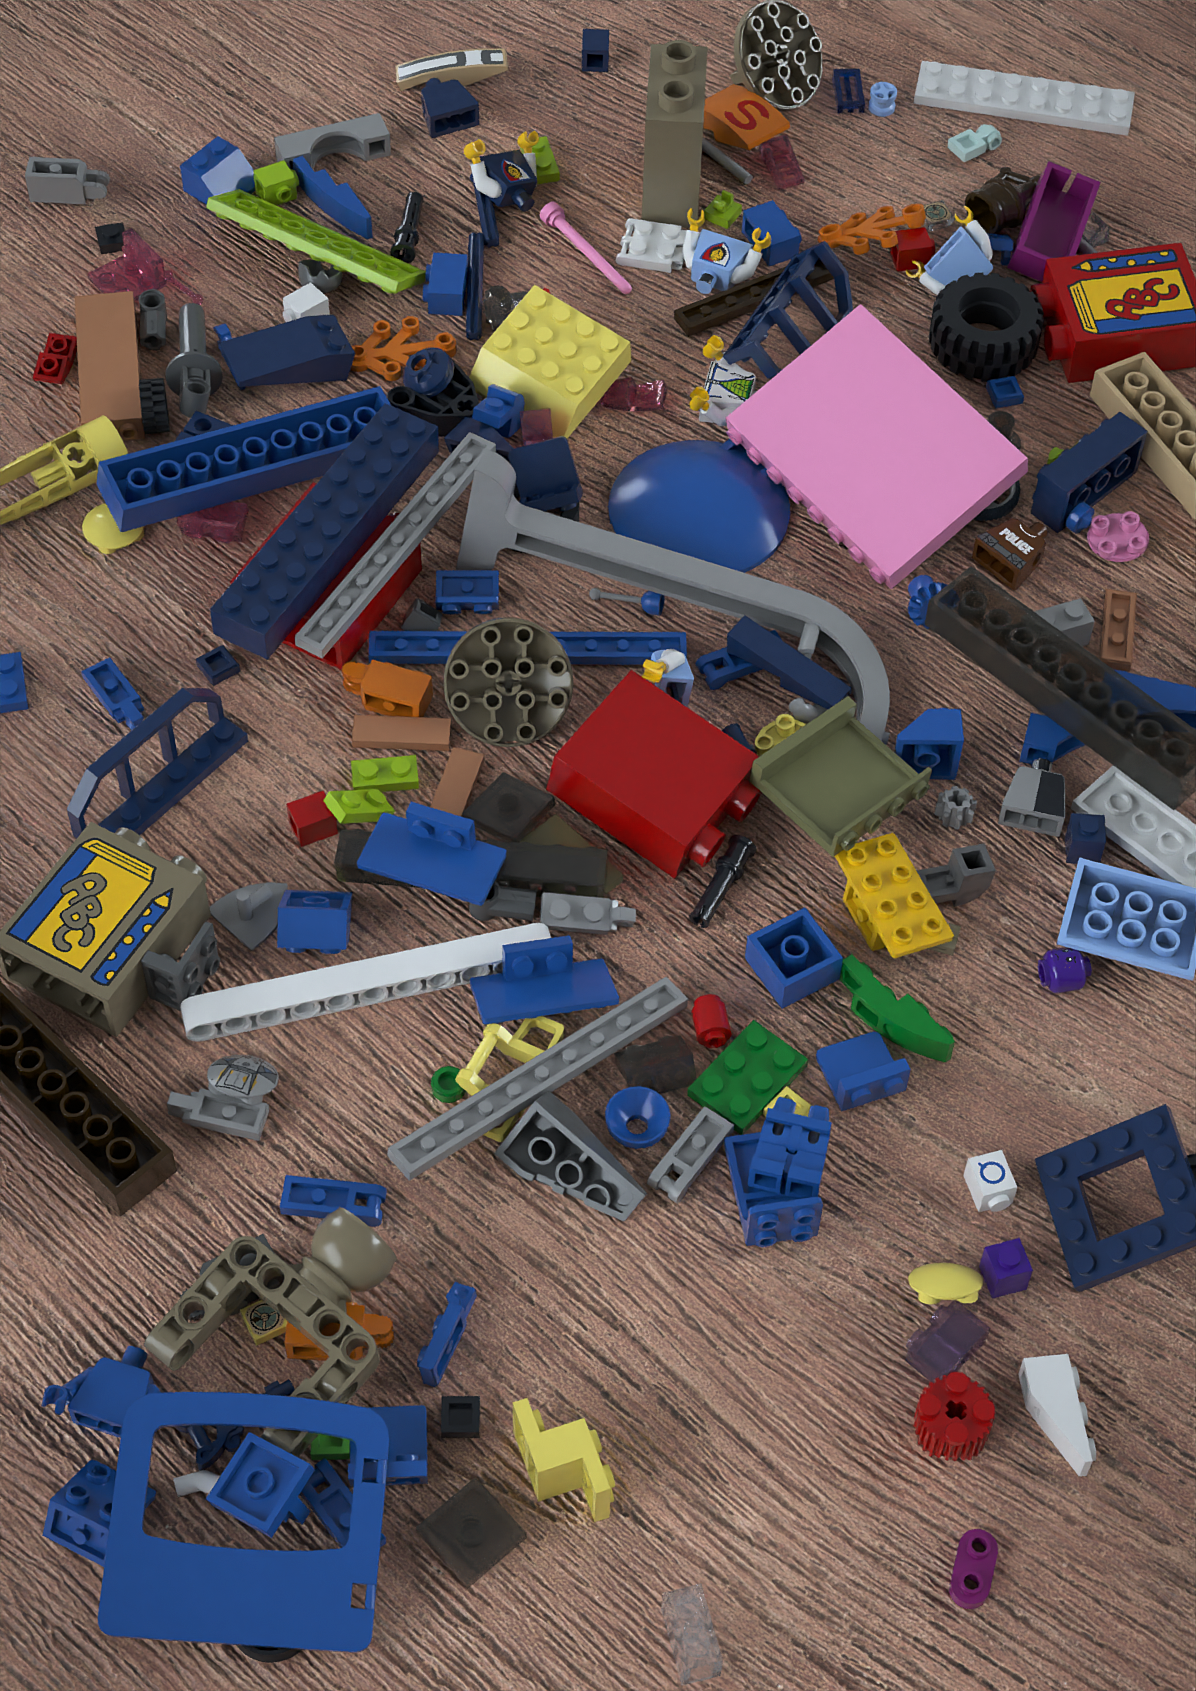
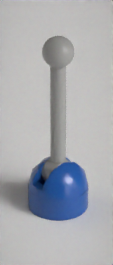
(650, 601)

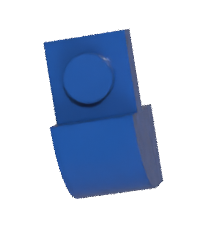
(500, 410)

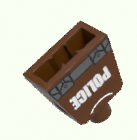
(1011, 550)

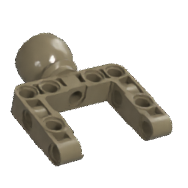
(314, 1294)

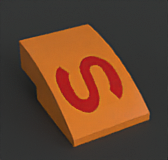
(742, 118)

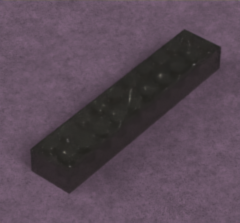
(1068, 685)

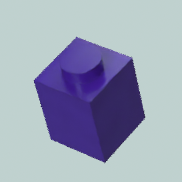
(1005, 1268)

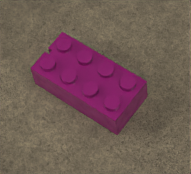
(1053, 220)

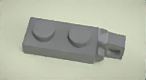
(584, 914)
(219, 1113)

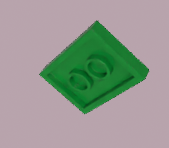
(747, 1076)

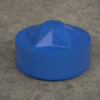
(1080, 517)

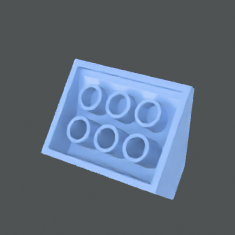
(1131, 919)

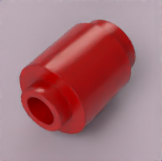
(711, 1021)

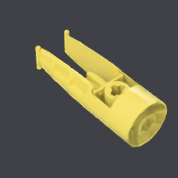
(95, 443)

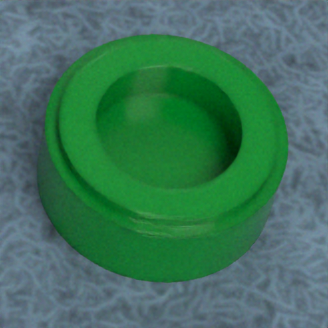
(445, 1086)

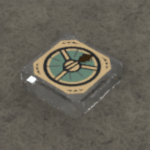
(937, 216)

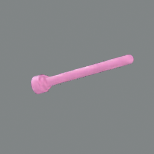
(554, 217)

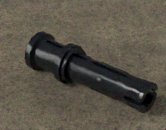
(407, 235)
(728, 869)

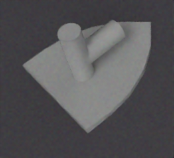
(250, 912)

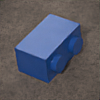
(784, 236)
(446, 284)

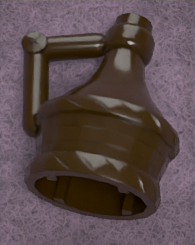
(1002, 200)

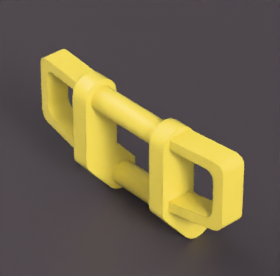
(511, 1046)

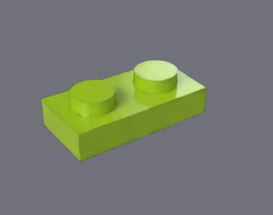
(546, 166)
(385, 773)
(357, 805)

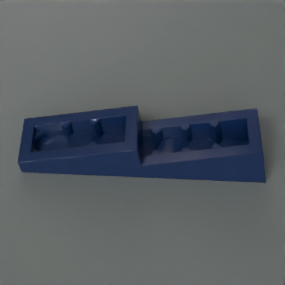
(795, 670)

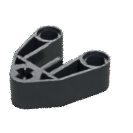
(445, 408)

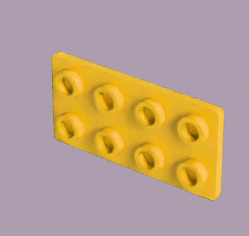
(890, 898)

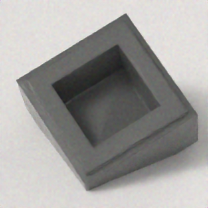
(421, 617)

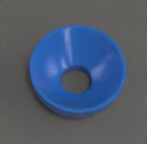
(637, 1104)

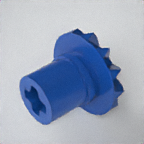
(921, 590)

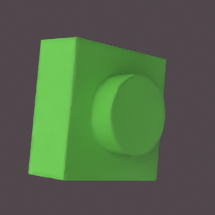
(330, 1448)

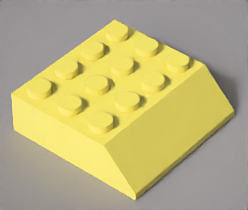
(552, 359)

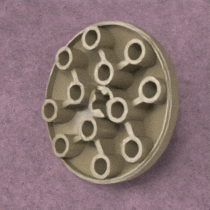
(777, 54)
(508, 682)

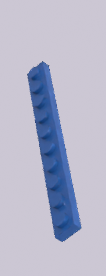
(581, 647)

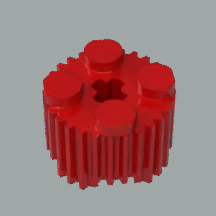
(970, 1414)

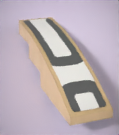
(461, 65)

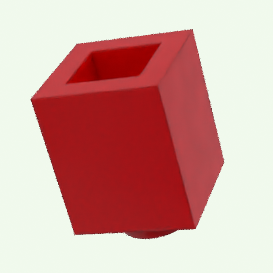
(912, 246)
(311, 819)

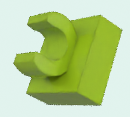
(723, 210)

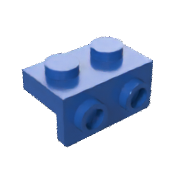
(467, 591)

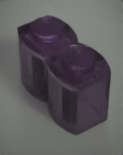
(947, 1342)

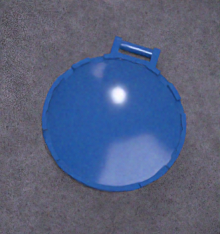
(701, 503)

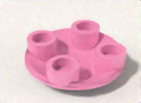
(1118, 536)

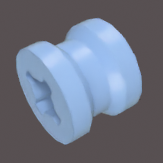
(882, 99)

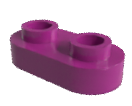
(975, 1567)

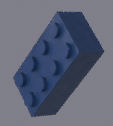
(1088, 470)

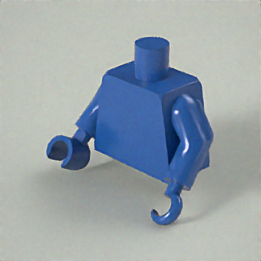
(104, 1392)

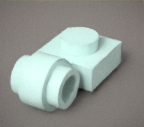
(971, 144)

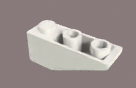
(1053, 1402)

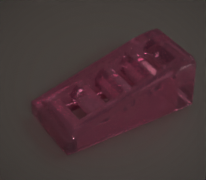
(782, 145)

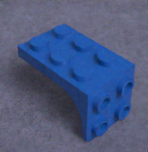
(765, 1214)

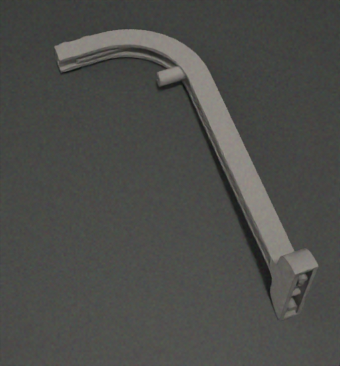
(501, 522)

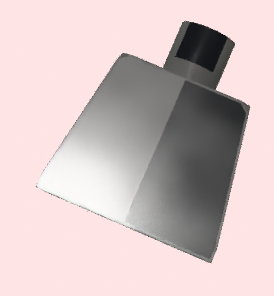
(1035, 800)

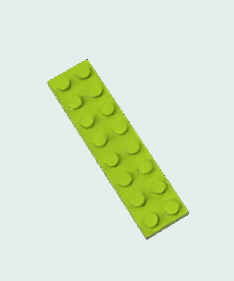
(316, 240)

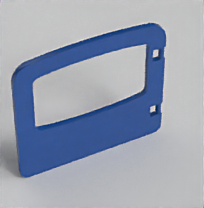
(236, 1594)

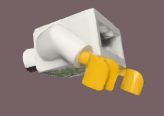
(724, 388)

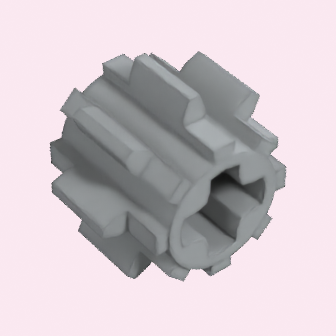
(955, 807)

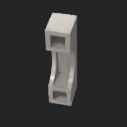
(360, 136)

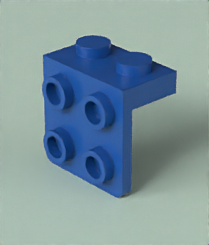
(862, 1070)

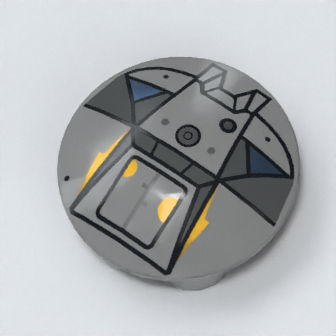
(242, 1078)

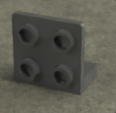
(175, 981)

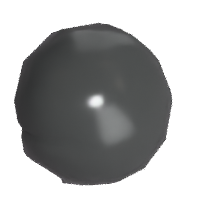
(322, 279)

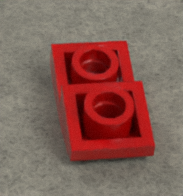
(57, 359)

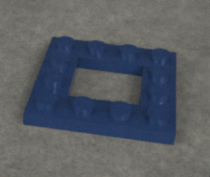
(1064, 1169)

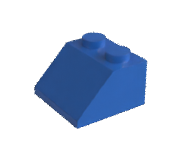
(217, 170)
(933, 742)
(314, 921)

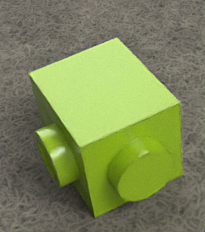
(276, 183)

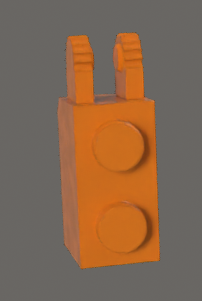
(389, 688)
(379, 1327)

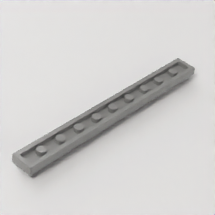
(392, 548)
(535, 1078)

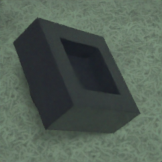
(110, 237)
(460, 1417)

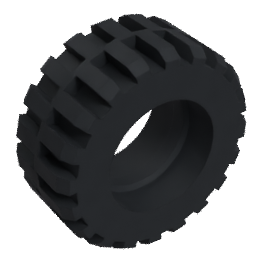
(992, 302)

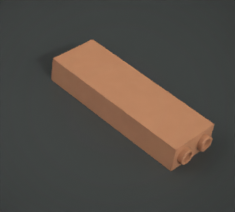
(109, 361)

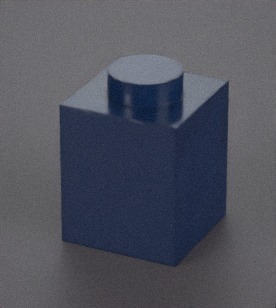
(595, 50)
(1085, 837)

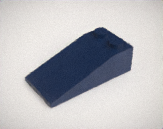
(290, 353)

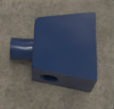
(448, 107)

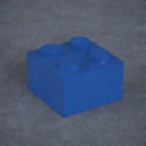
(793, 958)

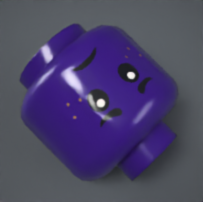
(1064, 970)

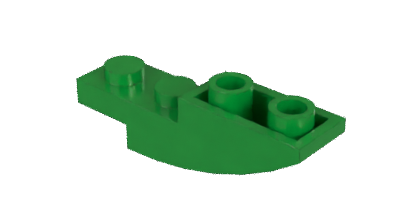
(899, 1020)

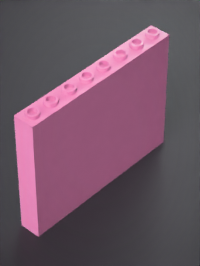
(876, 446)

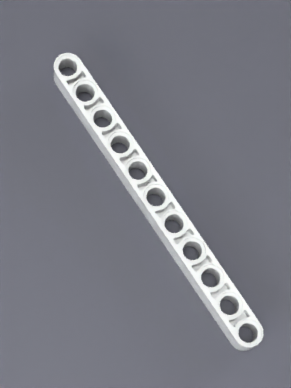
(350, 984)

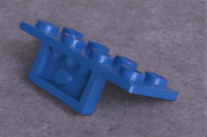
(433, 853)
(541, 982)

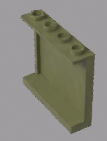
(837, 779)

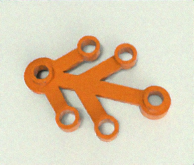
(872, 228)
(396, 350)

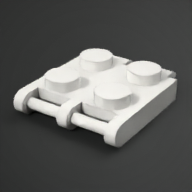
(652, 246)

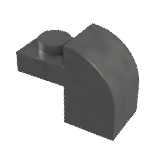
(963, 879)

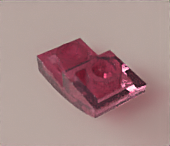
(628, 396)

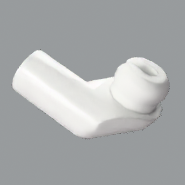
(195, 1482)

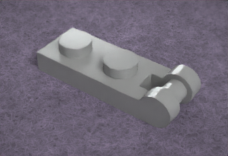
(690, 1154)

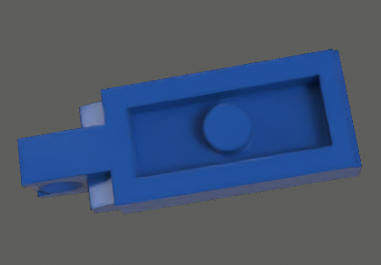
(114, 692)
(446, 1334)

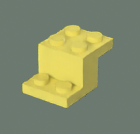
(563, 1459)

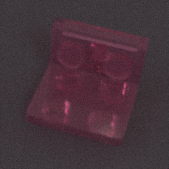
(134, 271)

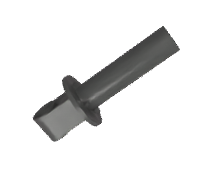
(193, 372)

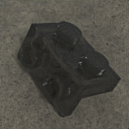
(658, 1065)

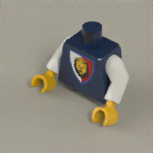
(505, 176)

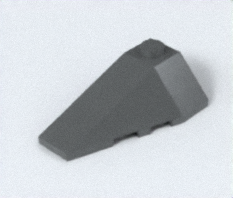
(563, 1153)

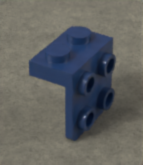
(546, 475)

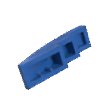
(334, 199)

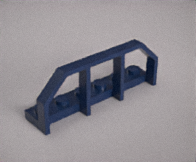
(772, 308)
(174, 780)

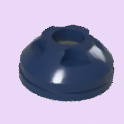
(433, 376)

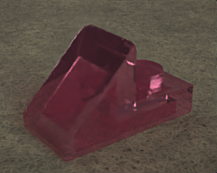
(535, 426)

